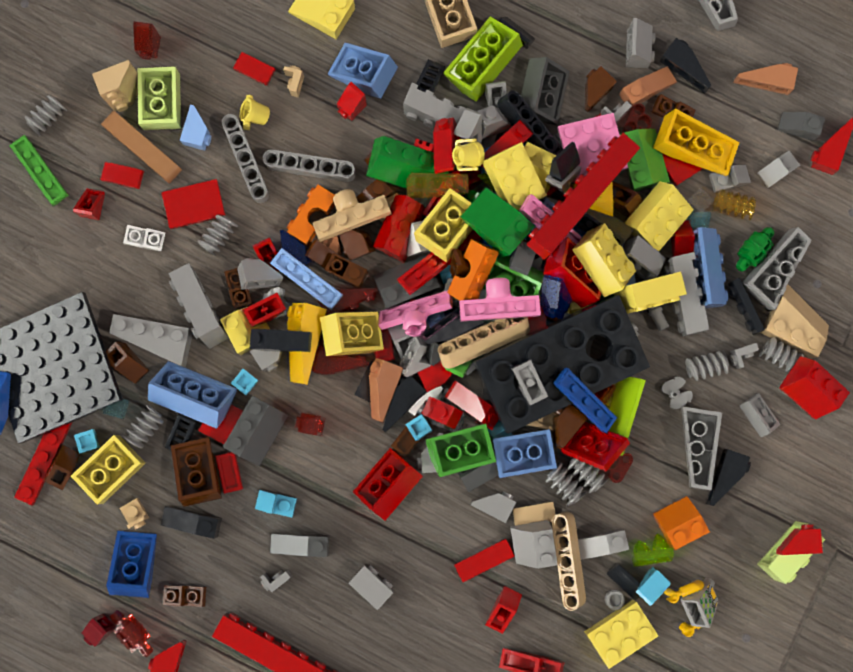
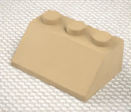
(118, 85)

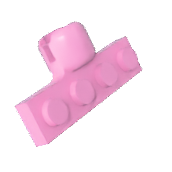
(536, 211)
(499, 304)
(415, 313)

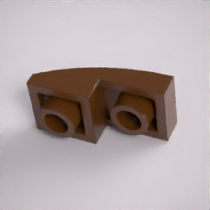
(664, 105)
(238, 296)
(184, 595)

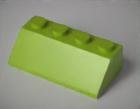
(483, 58)
(624, 404)

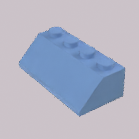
(709, 262)
(191, 394)

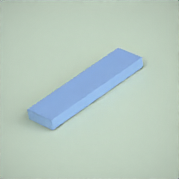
(306, 279)

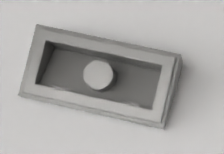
(759, 415)

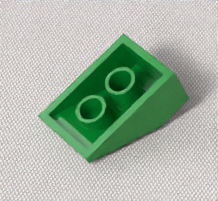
(497, 222)

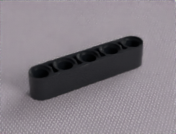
(515, 109)

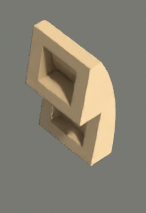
(534, 513)

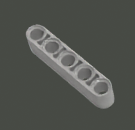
(242, 150)
(302, 159)

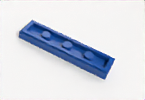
(585, 400)

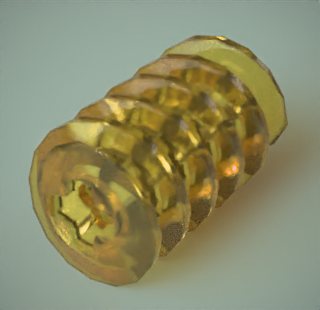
(734, 203)

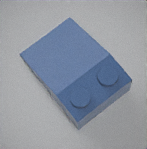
(364, 68)
(524, 453)

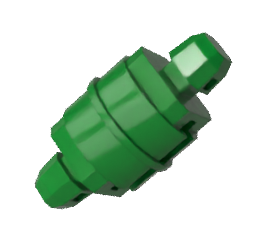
(755, 249)

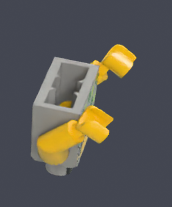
(699, 604)

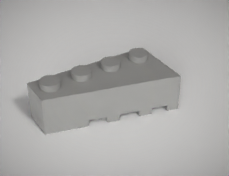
(721, 13)
(428, 108)
(772, 275)
(197, 306)
(690, 312)
(158, 338)
(701, 442)

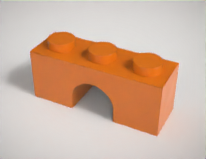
(318, 200)
(481, 261)

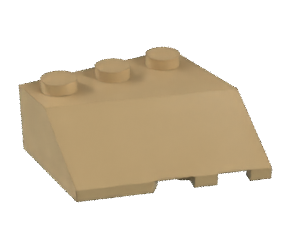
(797, 325)

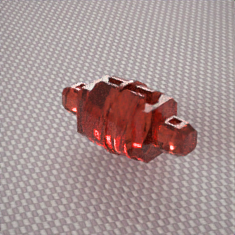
(131, 633)

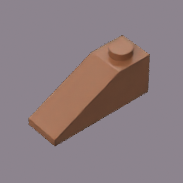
(775, 78)
(647, 86)
(383, 382)

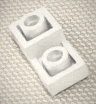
(144, 238)
(419, 405)

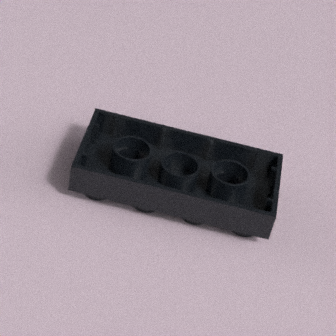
(560, 347)

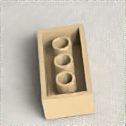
(451, 20)

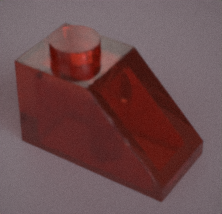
(146, 40)

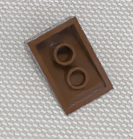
(195, 472)

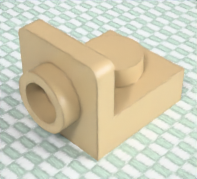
(296, 82)
(134, 514)

